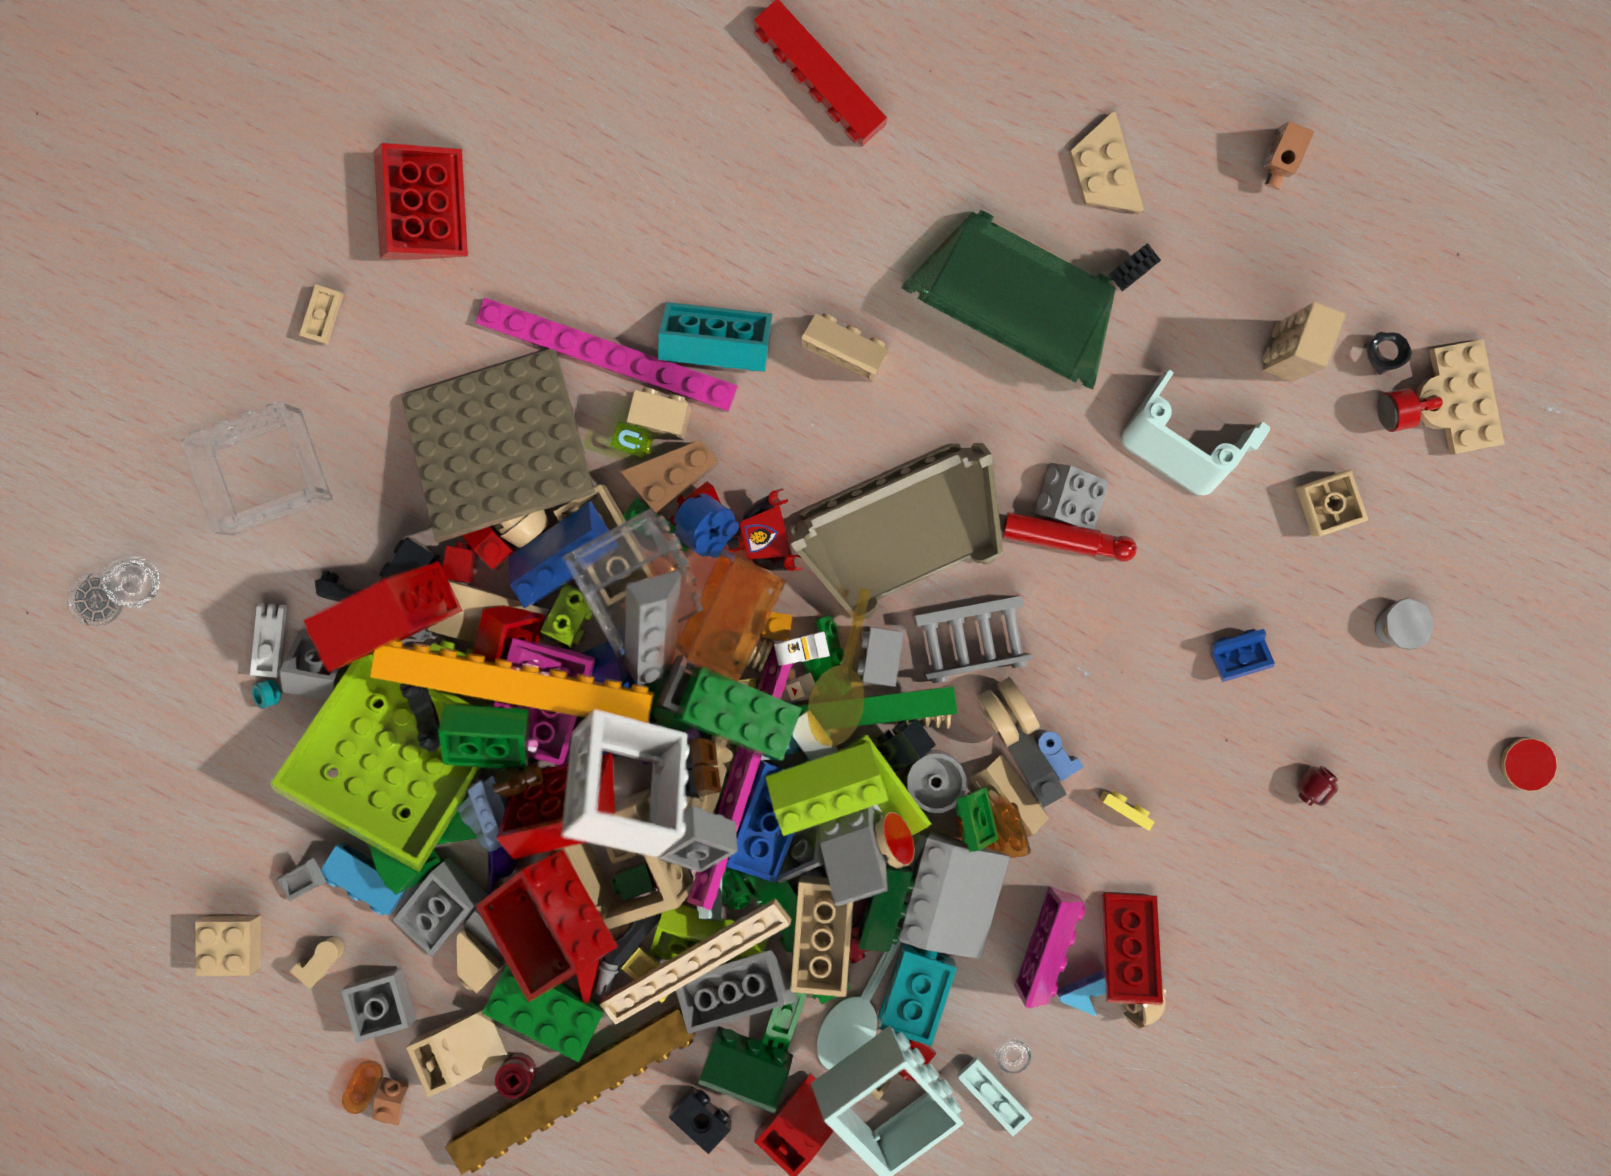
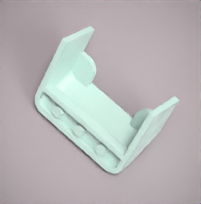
(1173, 455)

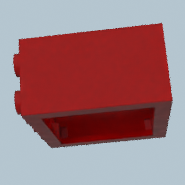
(382, 615)
(524, 935)

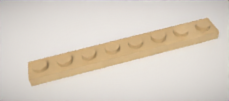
(696, 961)

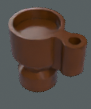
(514, 780)

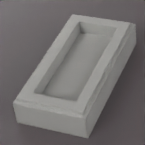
(301, 879)

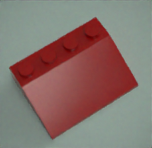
(420, 202)
(537, 815)

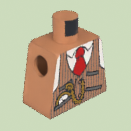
(1290, 143)

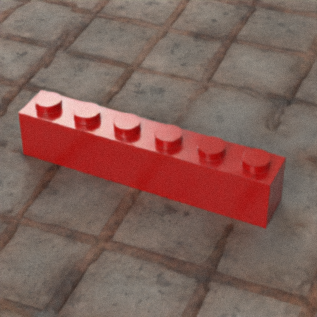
(819, 72)

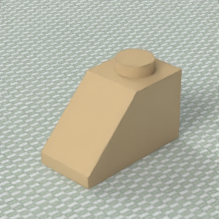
(475, 961)

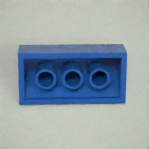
(540, 566)

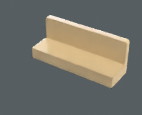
(1007, 787)

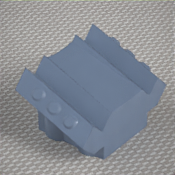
(484, 812)

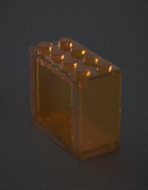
(733, 616)

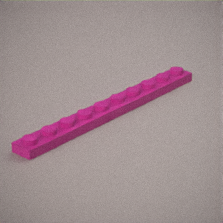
(606, 354)
(738, 787)

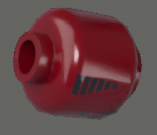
(1317, 786)

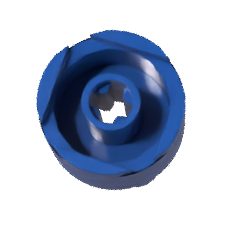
(705, 525)

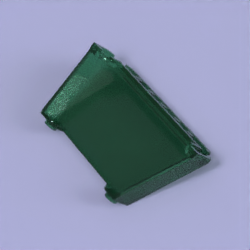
(1019, 296)

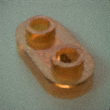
(363, 1085)

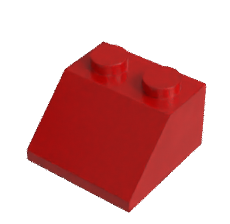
(501, 625)

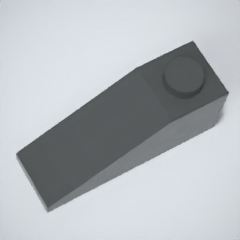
(1036, 769)

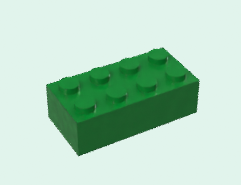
(738, 713)
(553, 1019)

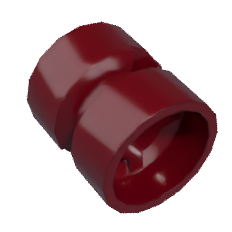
(520, 1070)

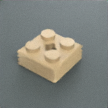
(1348, 508)

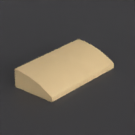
(473, 601)

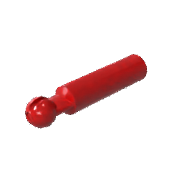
(1067, 537)

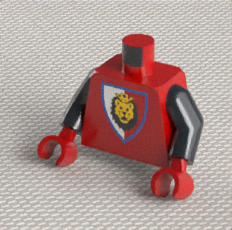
(765, 535)

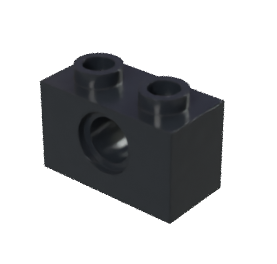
(704, 1134)

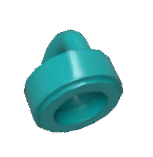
(263, 694)

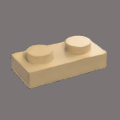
(321, 314)

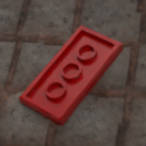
(1132, 949)

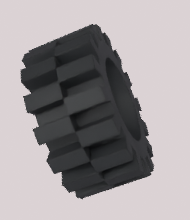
(1134, 267)

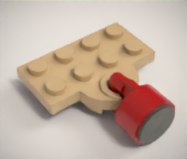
(1454, 400)

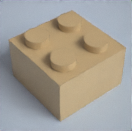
(660, 414)
(228, 945)

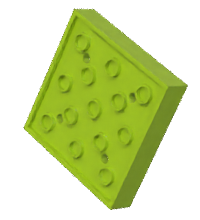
(377, 768)

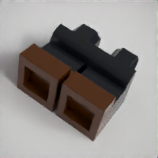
(702, 776)

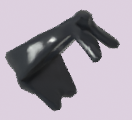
(1402, 358)

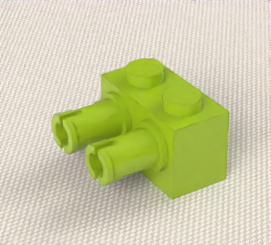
(567, 618)

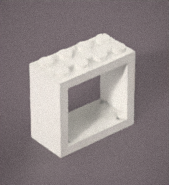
(637, 740)

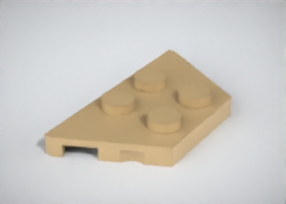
(1105, 168)

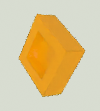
(778, 626)

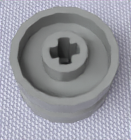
(927, 795)

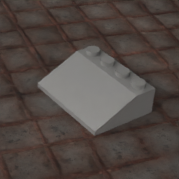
(954, 897)

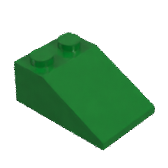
(399, 876)

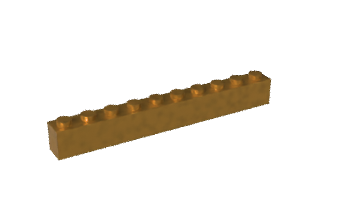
(568, 1090)

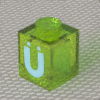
(631, 440)

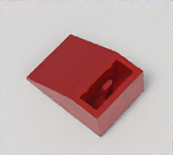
(795, 1130)

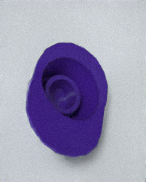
(499, 866)

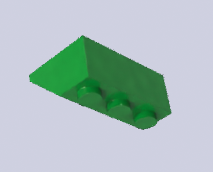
(484, 736)

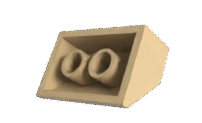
(844, 346)

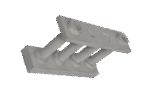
(955, 617)

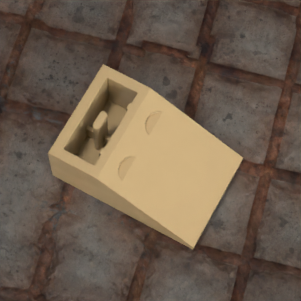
(456, 1052)

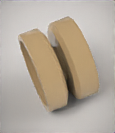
(1011, 710)

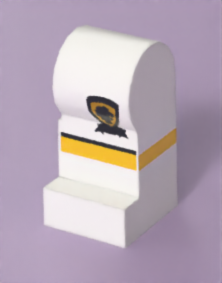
(802, 648)

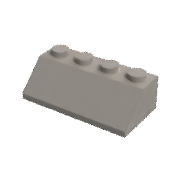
(651, 626)
(735, 991)

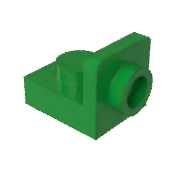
(735, 890)

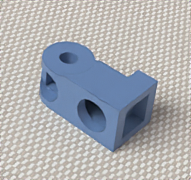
(1051, 746)

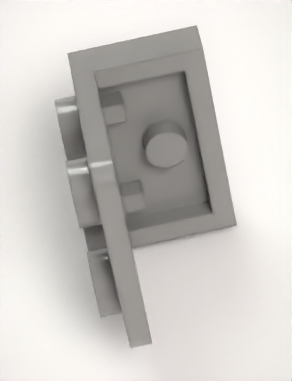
(1071, 496)

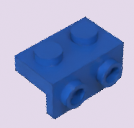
(1241, 655)

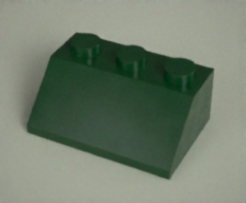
(884, 909)
(746, 1069)

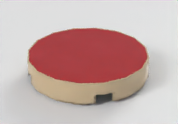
(1529, 764)
(895, 839)

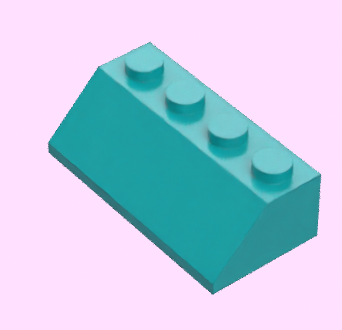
(714, 336)

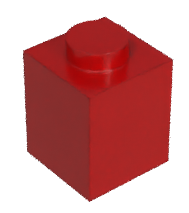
(460, 562)

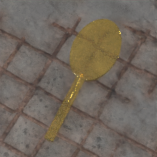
(839, 693)

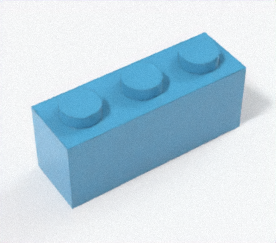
(359, 877)

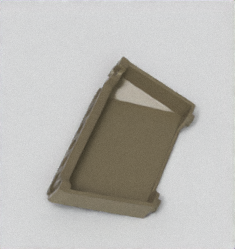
(903, 525)

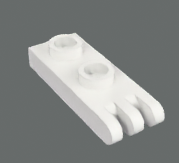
(268, 640)

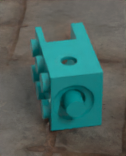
(917, 993)

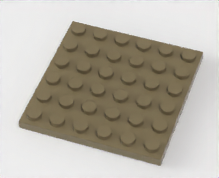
(497, 445)

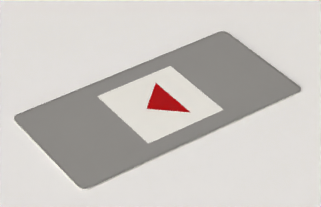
(798, 689)

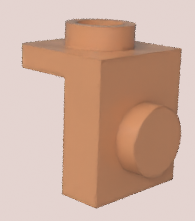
(389, 1101)

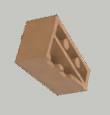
(671, 474)

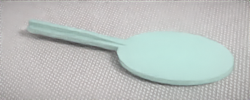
(852, 1019)

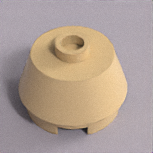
(524, 528)

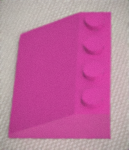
(549, 730)
(1048, 947)

